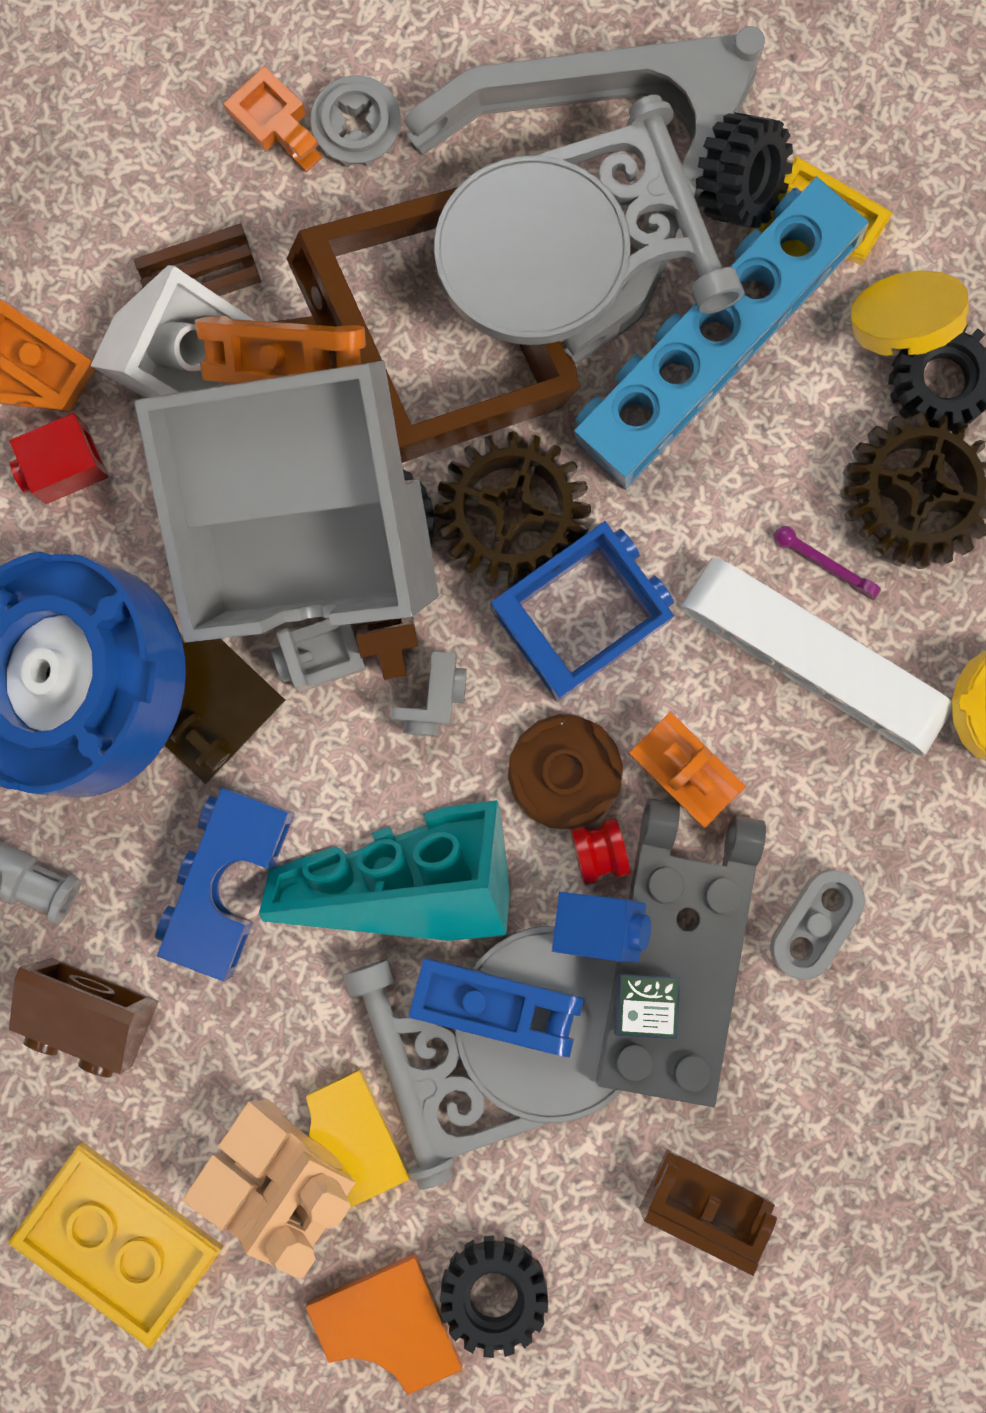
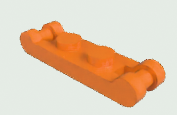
(263, 350)

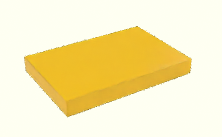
(115, 1244)

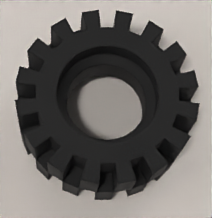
(744, 169)
(915, 395)
(501, 1331)

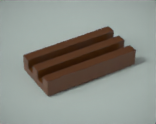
(201, 246)

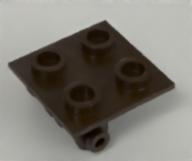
(219, 707)

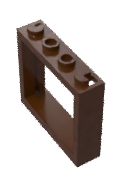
(333, 304)

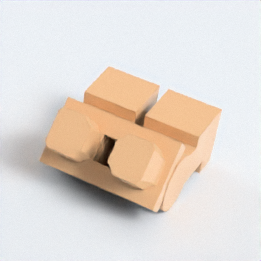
(277, 1218)

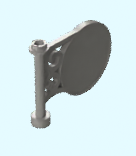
(544, 247)
(518, 1079)

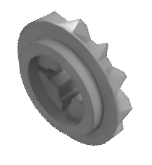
(354, 96)

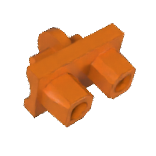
(686, 770)

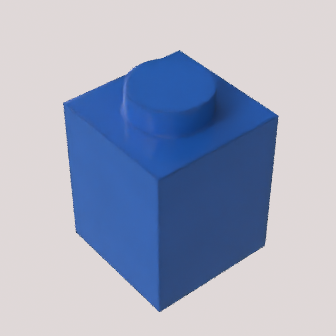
(601, 927)

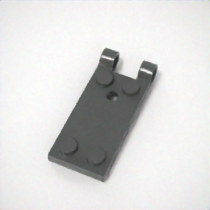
(702, 958)

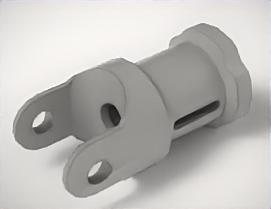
(35, 885)

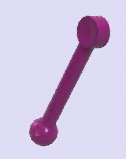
(786, 537)

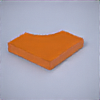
(388, 1321)

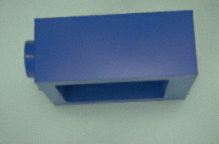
(620, 555)

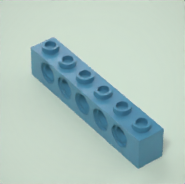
(811, 216)

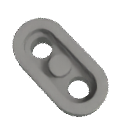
(821, 928)

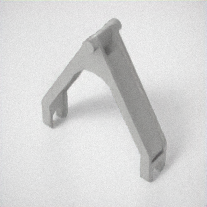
(695, 76)

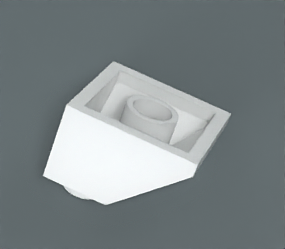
(155, 339)

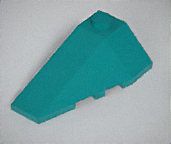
(421, 884)

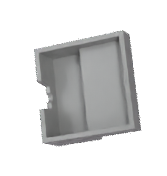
(286, 503)

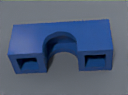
(200, 928)

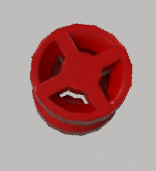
(600, 852)

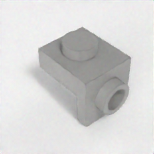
(317, 654)
(446, 687)

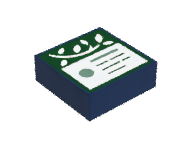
(647, 1006)

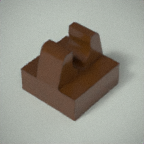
(387, 641)

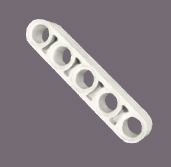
(817, 656)

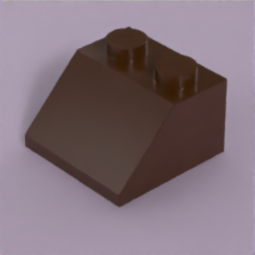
(80, 1016)

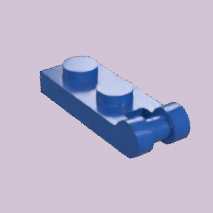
(493, 1007)

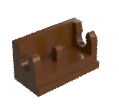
(709, 1212)

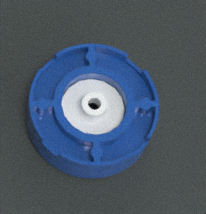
(83, 675)

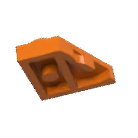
(38, 365)

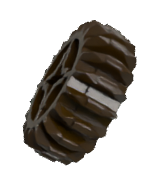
(936, 446)
(488, 500)

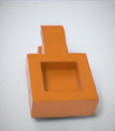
(271, 115)

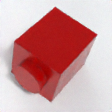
(56, 459)

